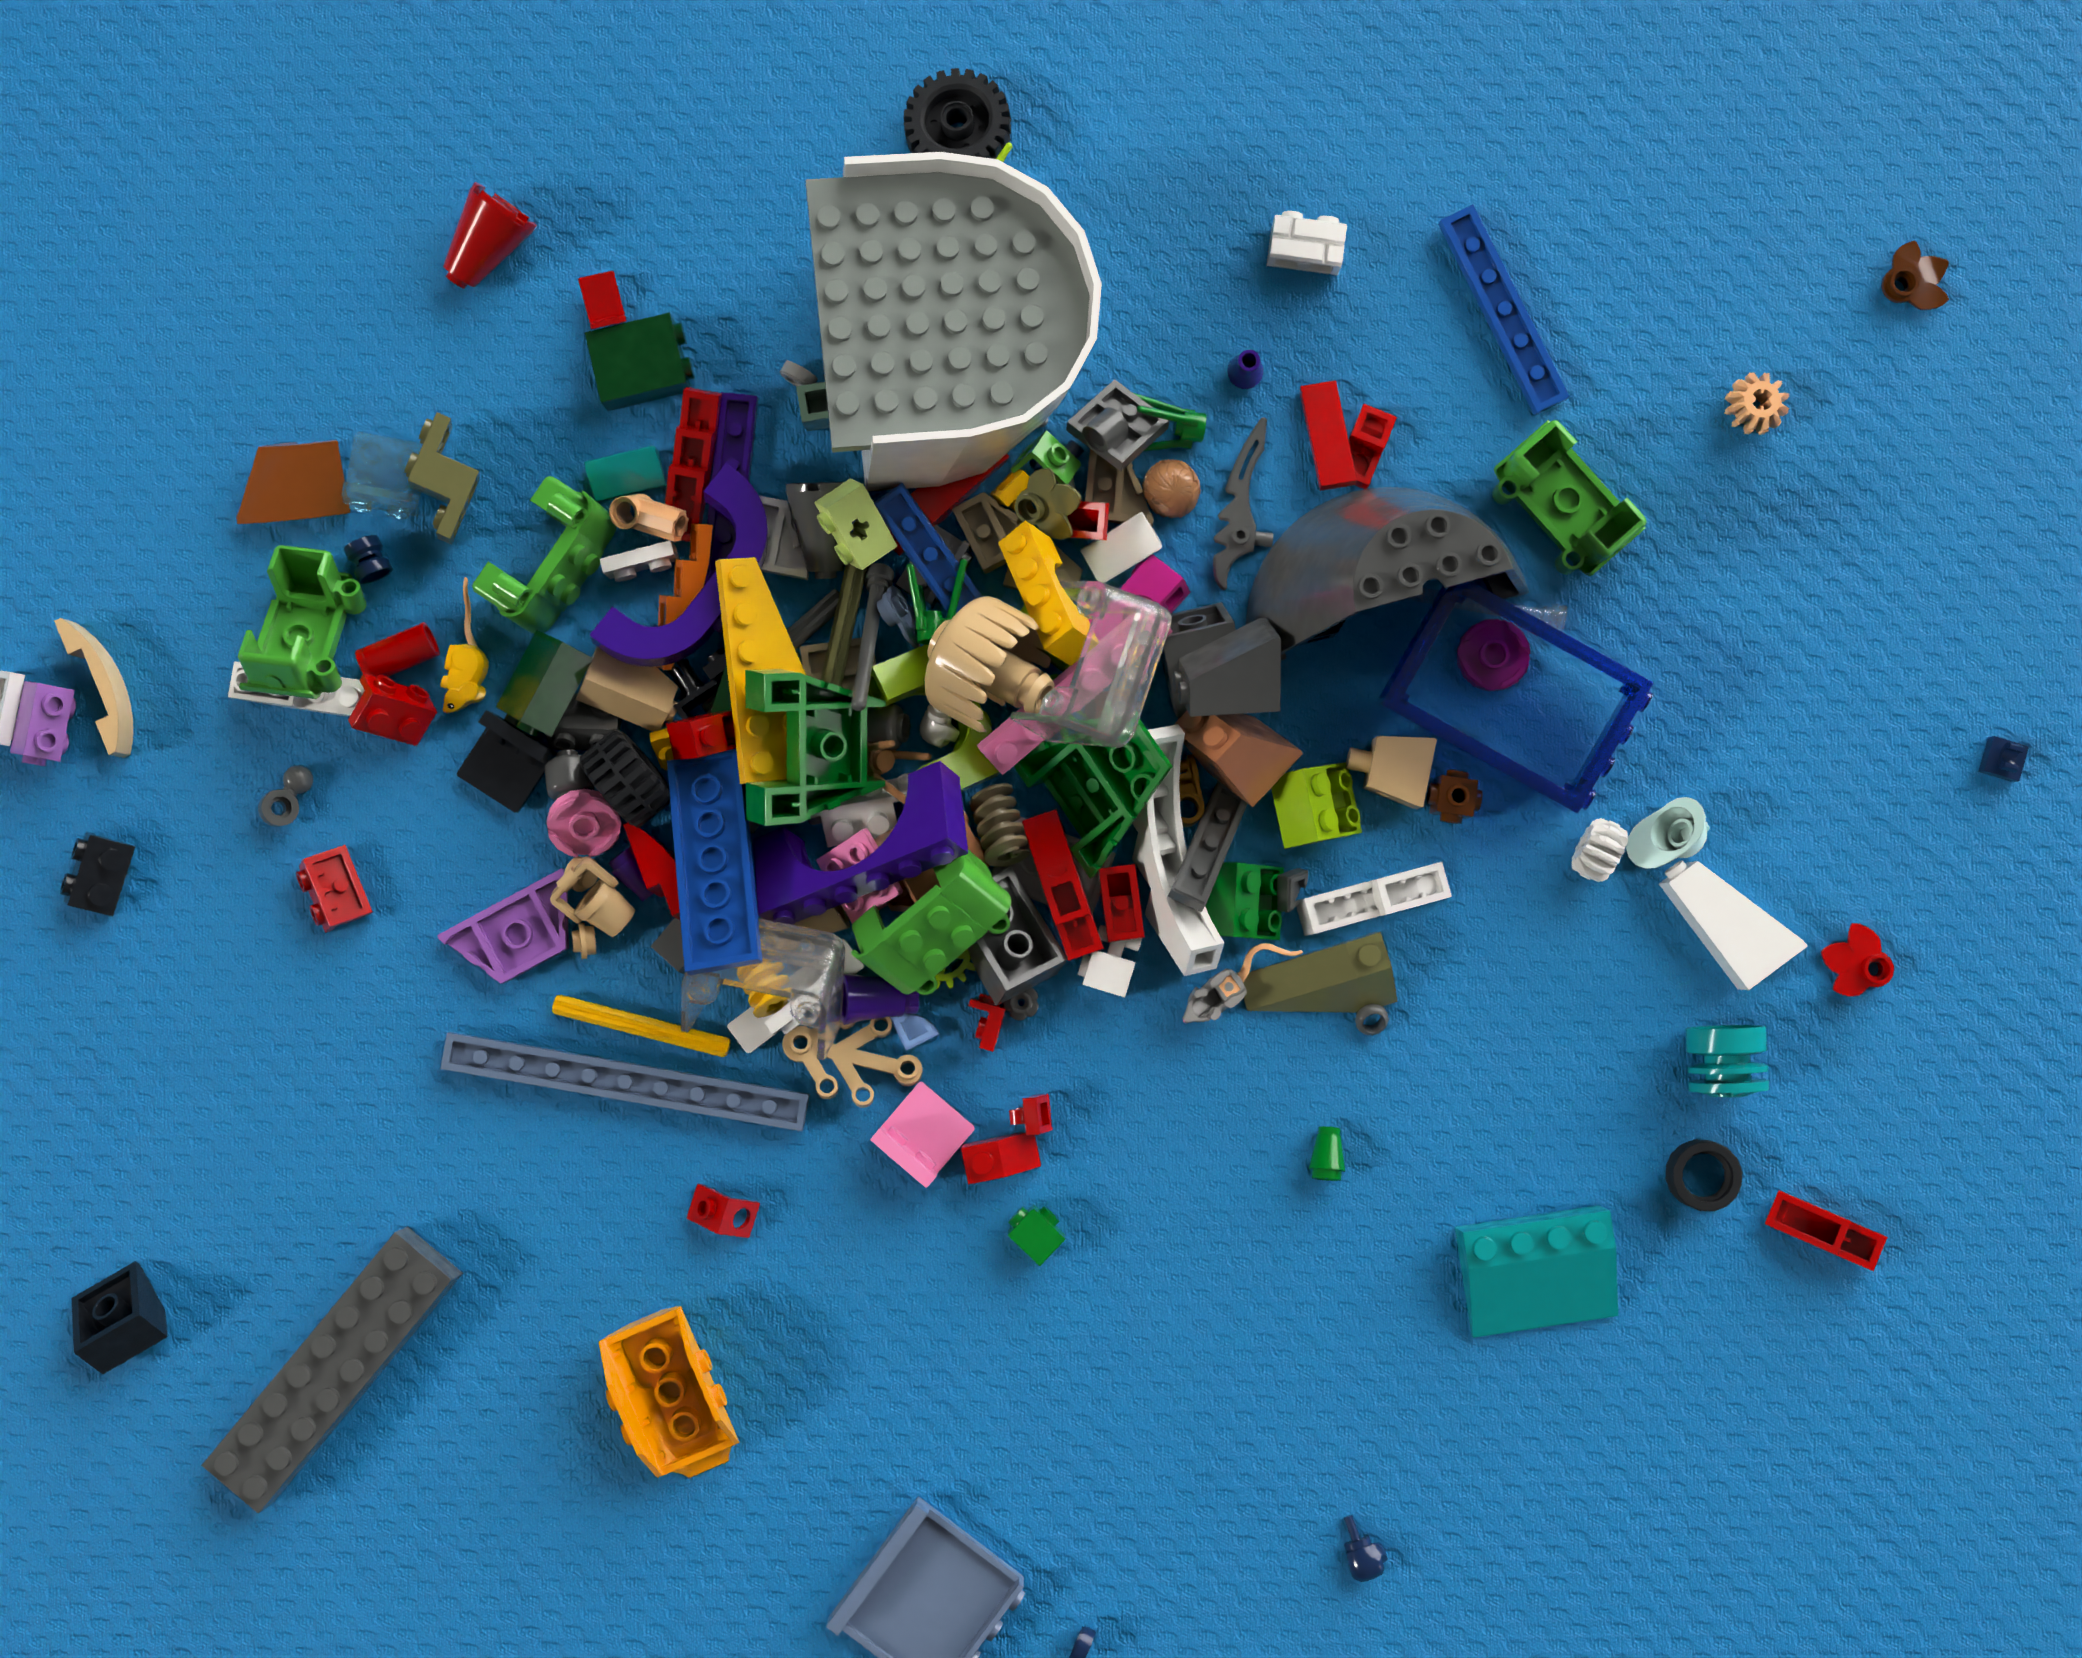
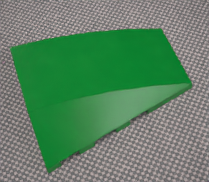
(1098, 788)

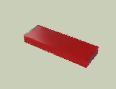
(1328, 435)

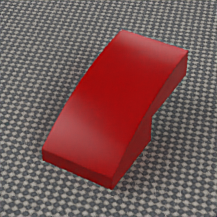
(1369, 441)

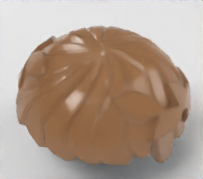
(1171, 488)

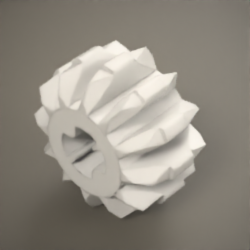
(1599, 850)

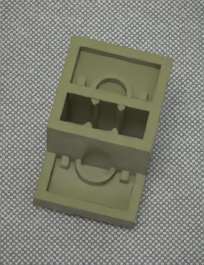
(442, 477)

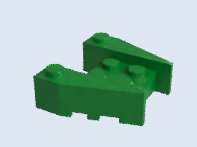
(822, 747)

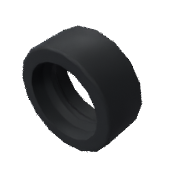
(1730, 1185)

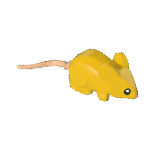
(466, 668)

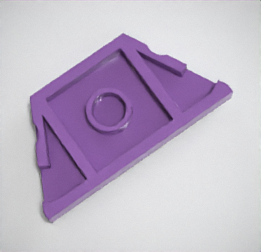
(514, 932)

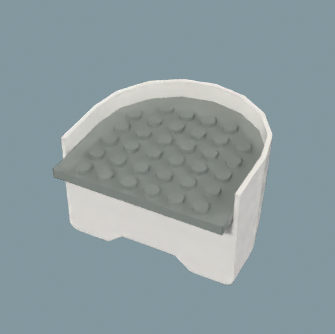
(945, 311)

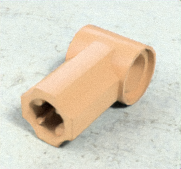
(649, 516)

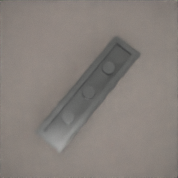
(1208, 848)

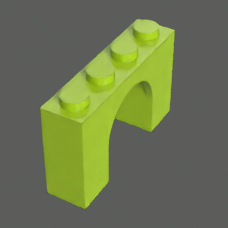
(904, 678)

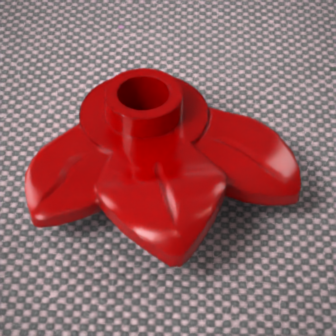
(1853, 959)

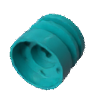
(1727, 1059)

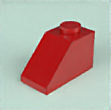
(1000, 1157)

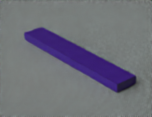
(735, 448)

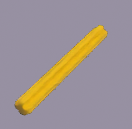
(640, 1025)

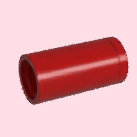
(398, 651)

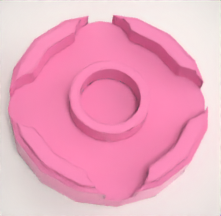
(583, 823)

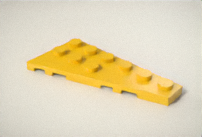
(754, 641)

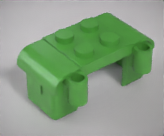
(1567, 500)
(564, 568)
(301, 625)
(934, 927)

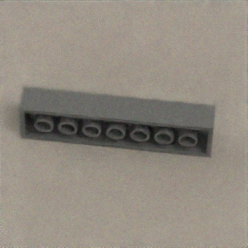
(332, 1369)

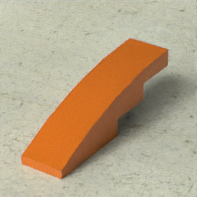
(688, 578)

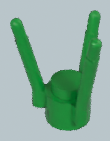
(1187, 423)
(930, 620)

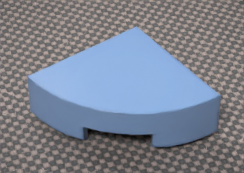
(913, 1029)

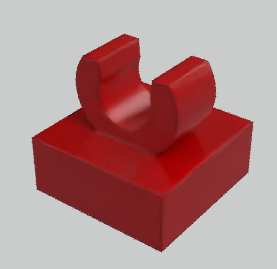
(1034, 1114)

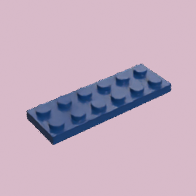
(713, 864)

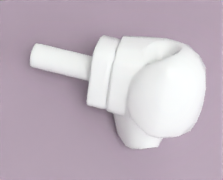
(937, 728)

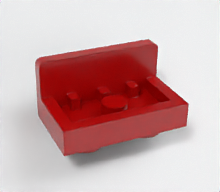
(392, 710)

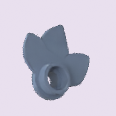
(895, 611)

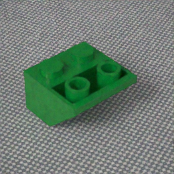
(1246, 901)

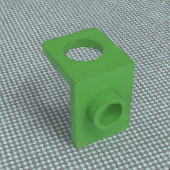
(1050, 454)

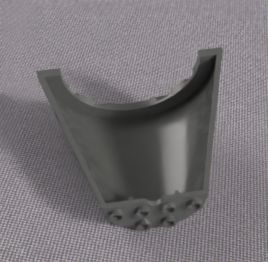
(1372, 553)

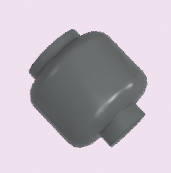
(888, 724)
(565, 774)

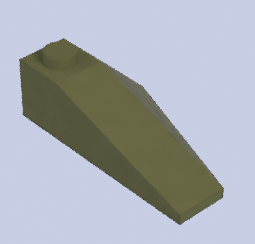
(1325, 980)

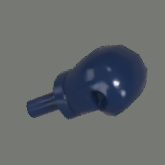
(1363, 1557)

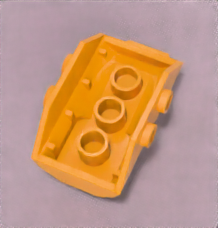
(667, 1395)

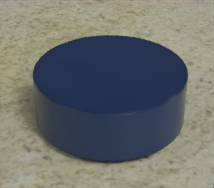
(1083, 1642)

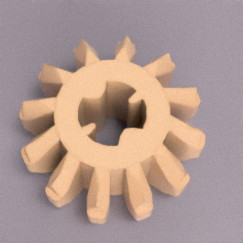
(1770, 405)

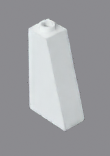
(1731, 927)

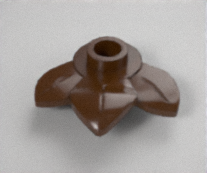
(1918, 277)

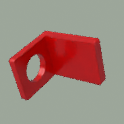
(602, 299)
(717, 1212)

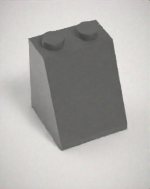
(1190, 632)
(1232, 673)

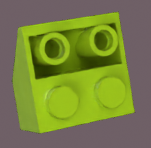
(1316, 805)

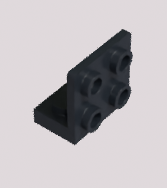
(505, 762)

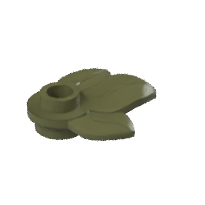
(1052, 502)

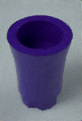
(874, 998)

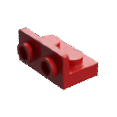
(333, 888)

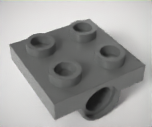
(1115, 427)

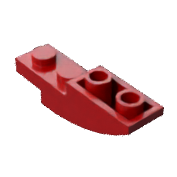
(1062, 884)

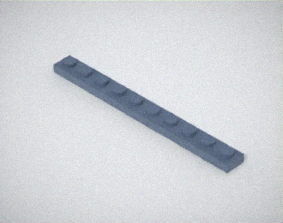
(625, 1081)

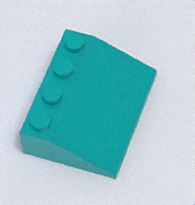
(1539, 1270)

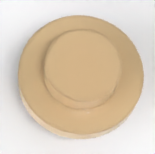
(588, 878)
(584, 940)

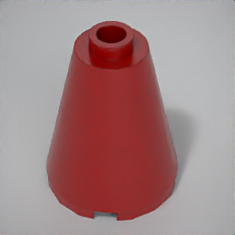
(484, 237)

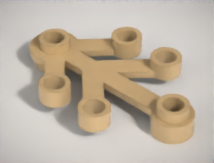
(846, 1055)

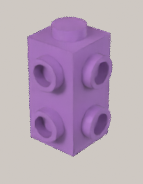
(42, 723)

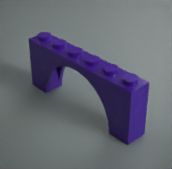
(925, 836)

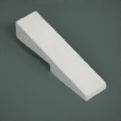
(1373, 898)

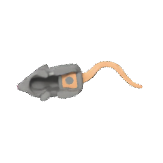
(1224, 988)

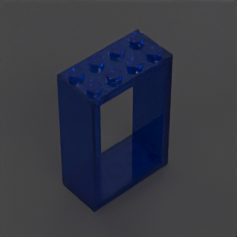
(1599, 761)

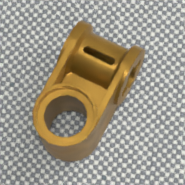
(1190, 788)

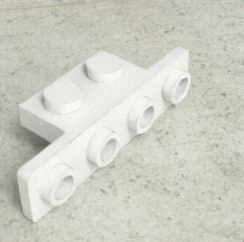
(868, 811)
(755, 1031)

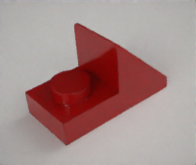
(1121, 903)

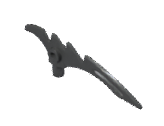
(1241, 531)

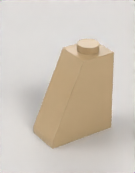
(629, 691)

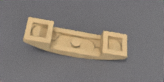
(117, 727)

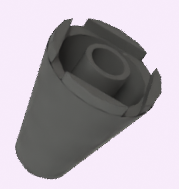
(814, 541)

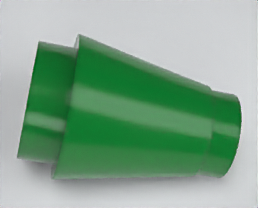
(1327, 1155)

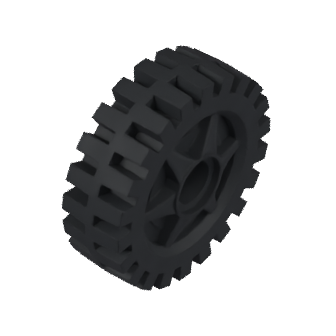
(953, 101)

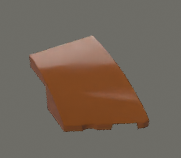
(294, 483)

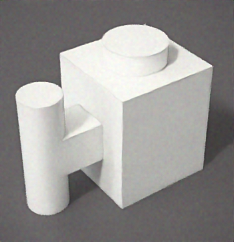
(1109, 970)

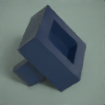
(2003, 759)

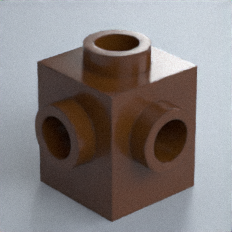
(1441, 800)

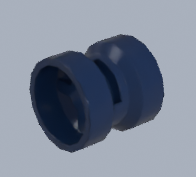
(368, 559)

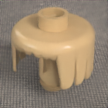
(984, 656)

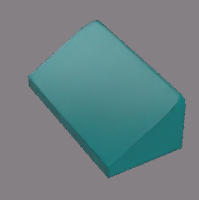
(625, 473)

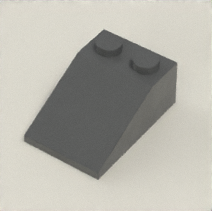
(1020, 955)

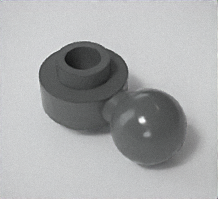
(296, 781)

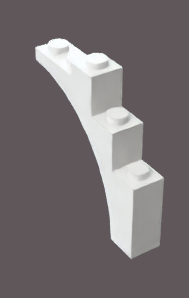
(1158, 856)

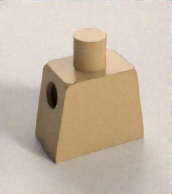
(1396, 768)

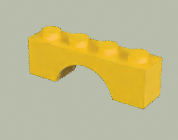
(1033, 566)

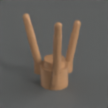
(882, 760)

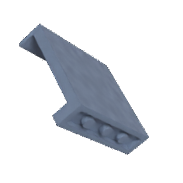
(928, 1592)

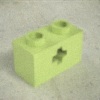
(871, 535)

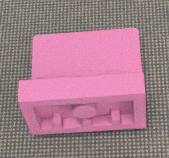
(848, 854)
(923, 1134)

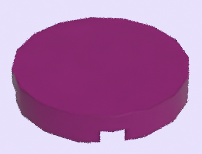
(1493, 654)

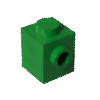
(1036, 1232)

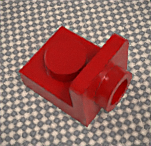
(988, 1028)

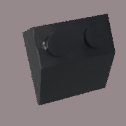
(117, 1319)

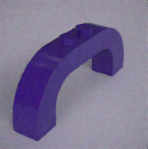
(670, 643)

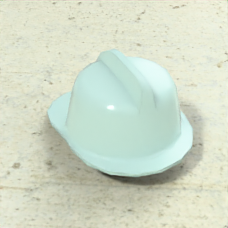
(1668, 834)

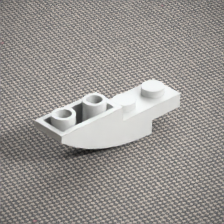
(337, 703)

